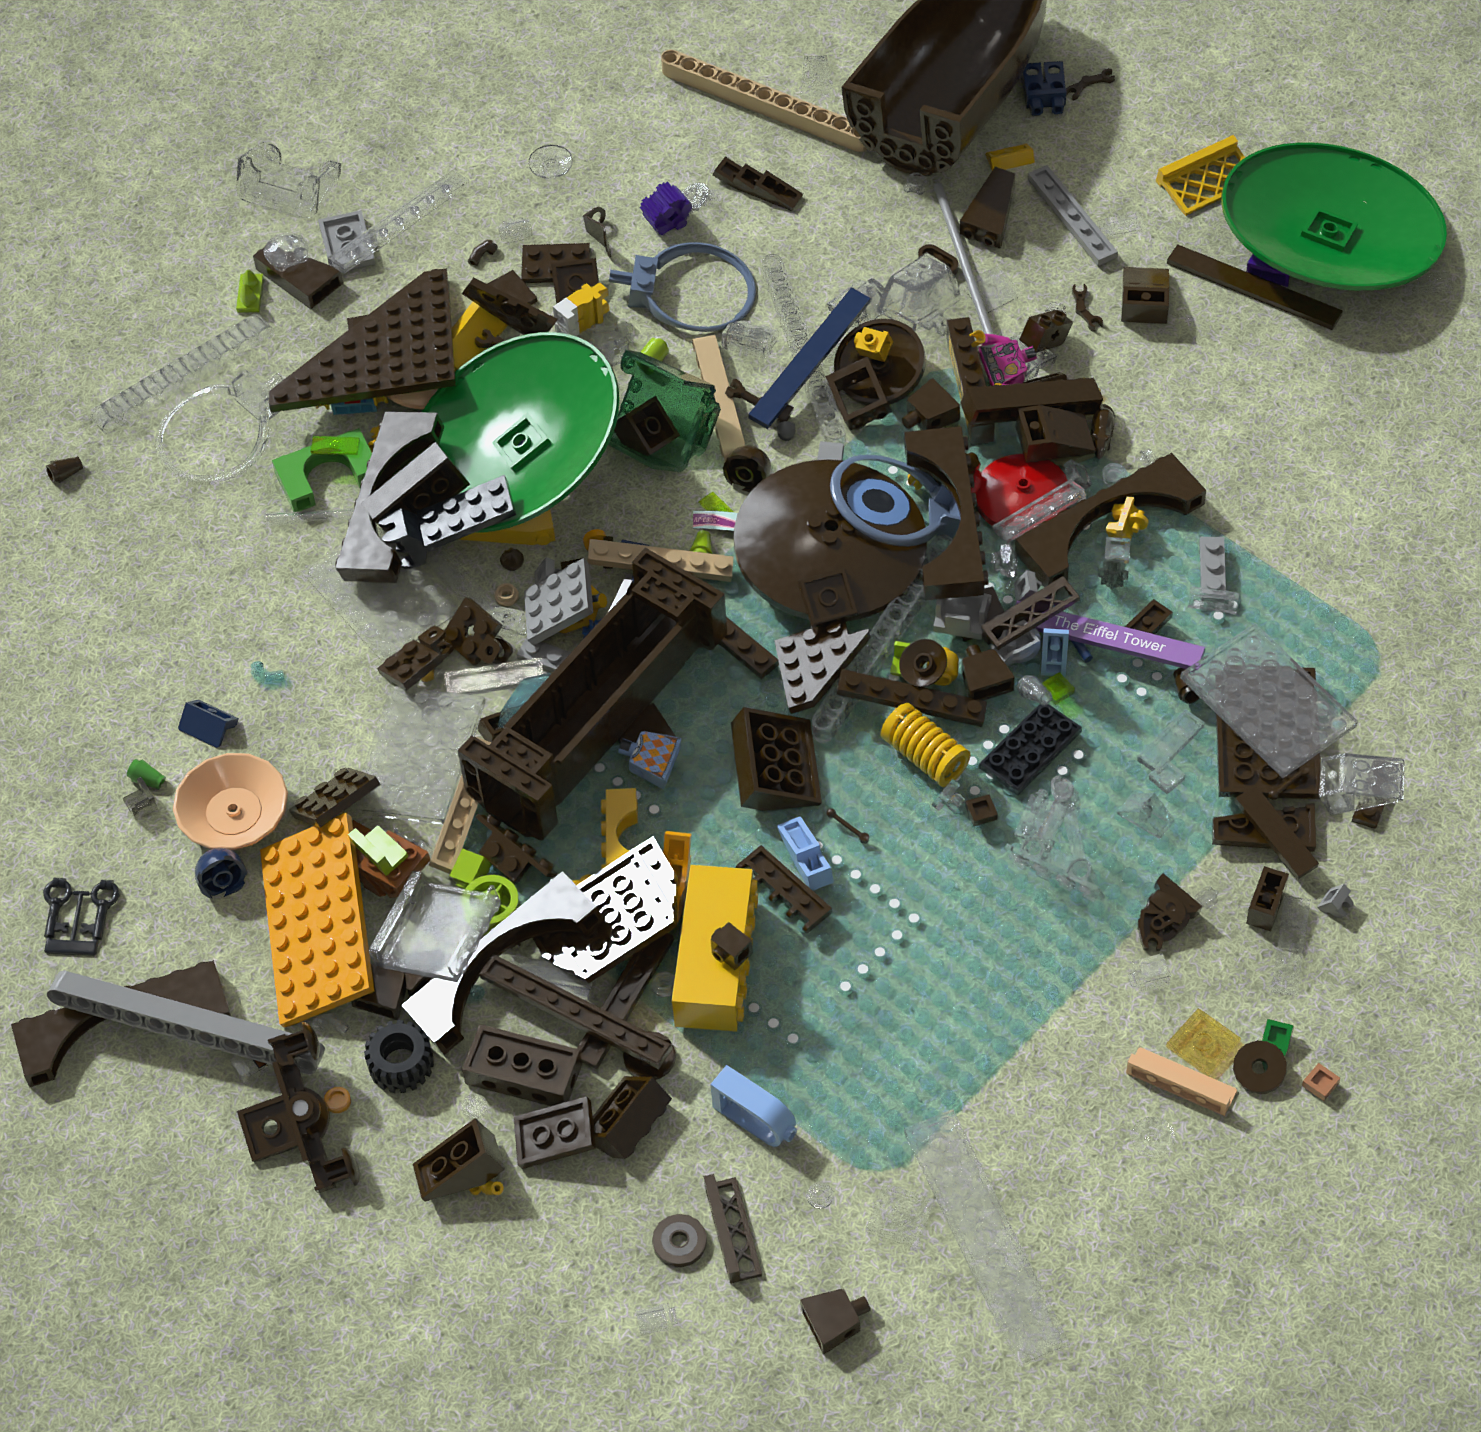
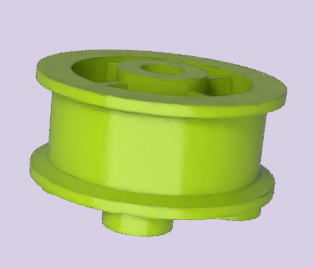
(506, 891)

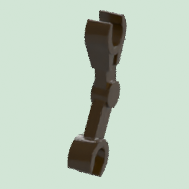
(1087, 80)
(1081, 308)

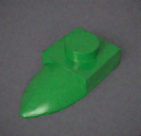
(1279, 1035)

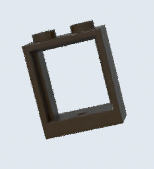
(849, 376)

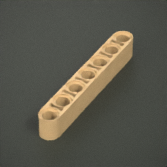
(713, 371)

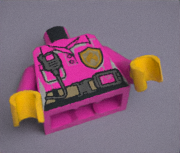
(1002, 358)

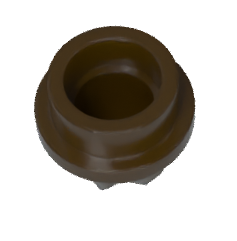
(512, 559)

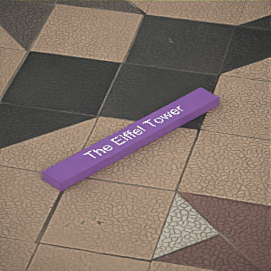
(1125, 640)

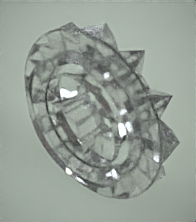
(694, 190)

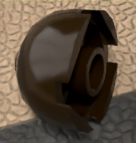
(747, 467)

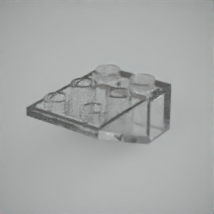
(1360, 782)

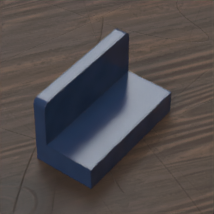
(206, 722)

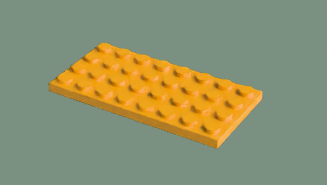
(316, 921)

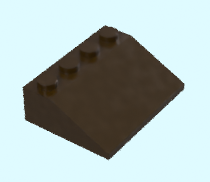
(775, 760)

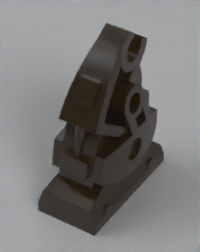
(1166, 909)

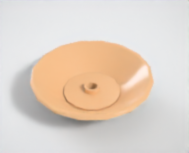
(226, 782)

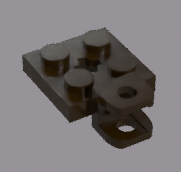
(484, 643)
(416, 658)

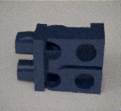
(1047, 93)

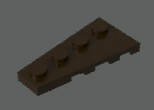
(509, 309)
(1240, 832)

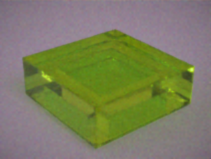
(1059, 688)

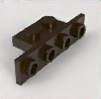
(509, 854)

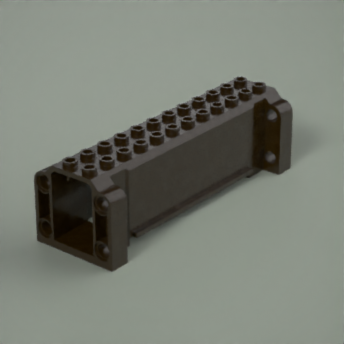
(593, 696)

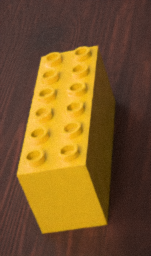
(704, 989)

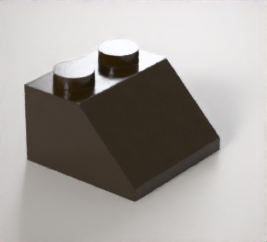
(646, 428)

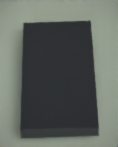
(1030, 748)

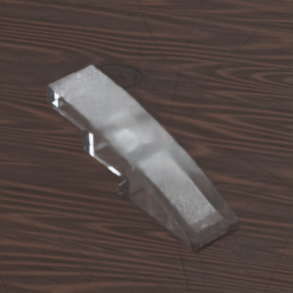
(1290, 946)

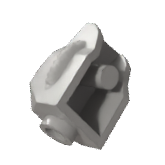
(1022, 648)

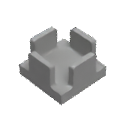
(962, 615)

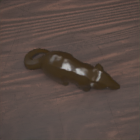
(1102, 429)

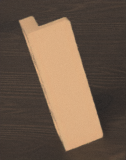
(1181, 1080)

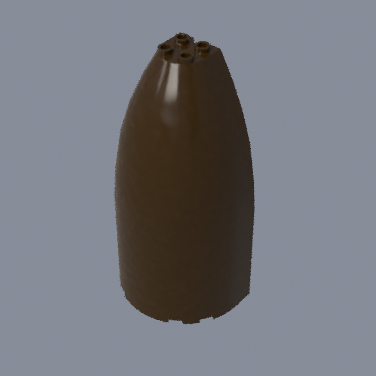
(940, 78)

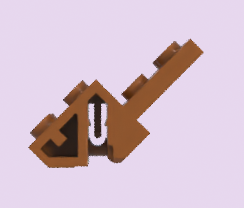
(395, 881)

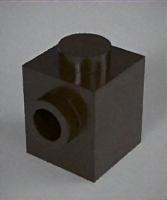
(730, 945)

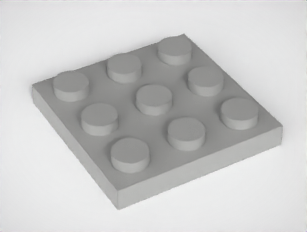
(558, 601)

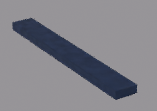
(809, 358)

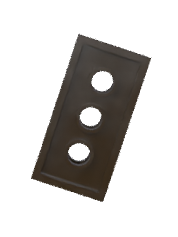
(522, 1066)

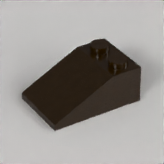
(459, 1162)

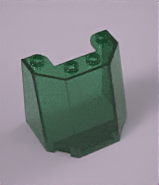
(684, 398)

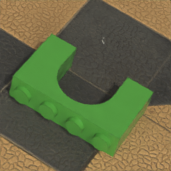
(295, 467)

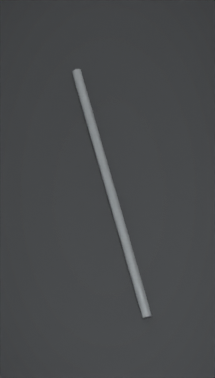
(963, 259)

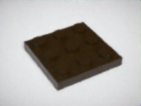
(333, 796)

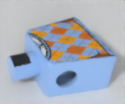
(652, 756)

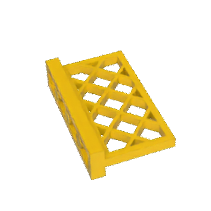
(1195, 164)

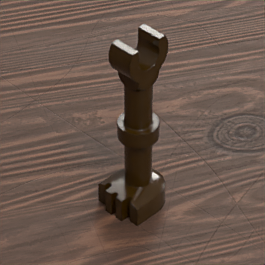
(740, 392)

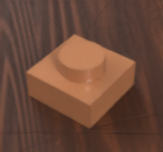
(1321, 1081)

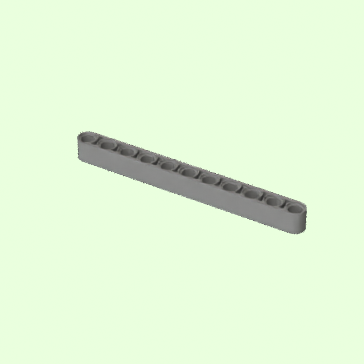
(171, 1018)

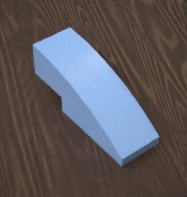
(806, 853)

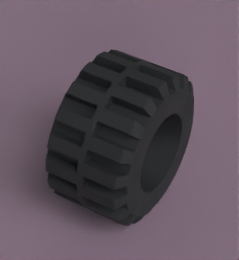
(401, 1074)

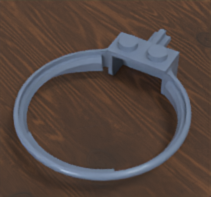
(644, 275)
(943, 511)

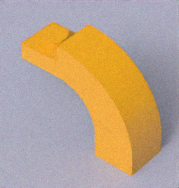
(677, 851)

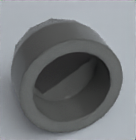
(786, 430)

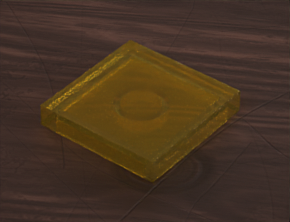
(1203, 1042)

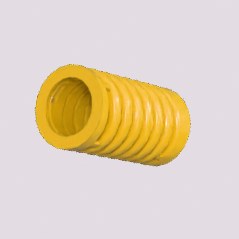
(925, 744)

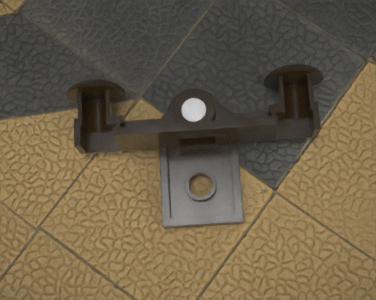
(299, 1114)

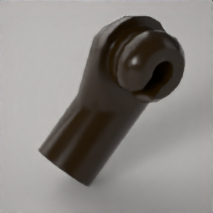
(480, 249)

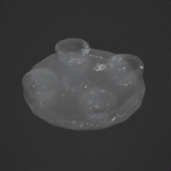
(286, 250)

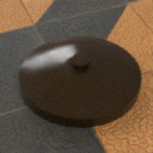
(898, 373)

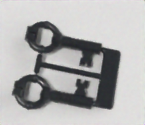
(72, 946)

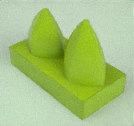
(249, 292)

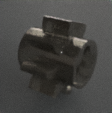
(1113, 573)

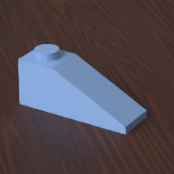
(1054, 652)

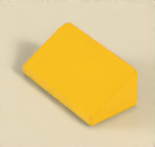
(1011, 157)

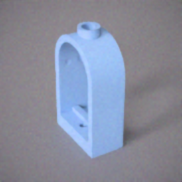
(752, 1108)

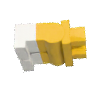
(581, 310)

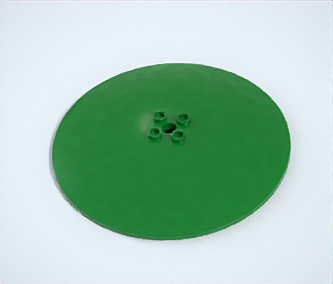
(1295, 192)
(536, 390)

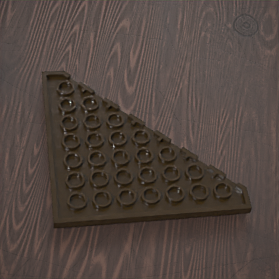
(387, 353)

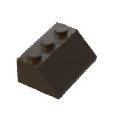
(628, 1115)

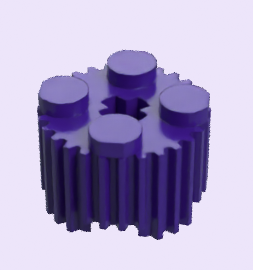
(666, 208)

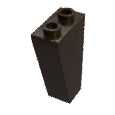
(989, 211)

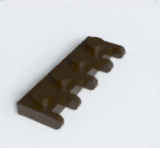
(787, 888)

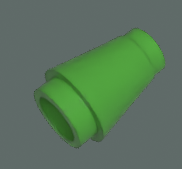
(149, 774)

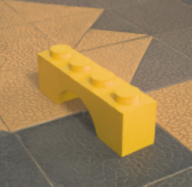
(621, 813)

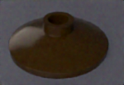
(916, 656)

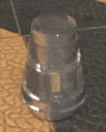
(1032, 689)

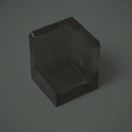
(141, 801)

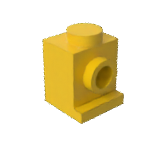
(877, 348)

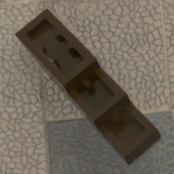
(763, 186)

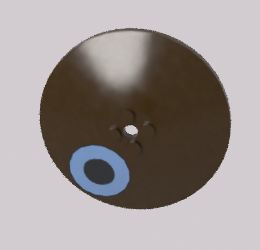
(785, 538)

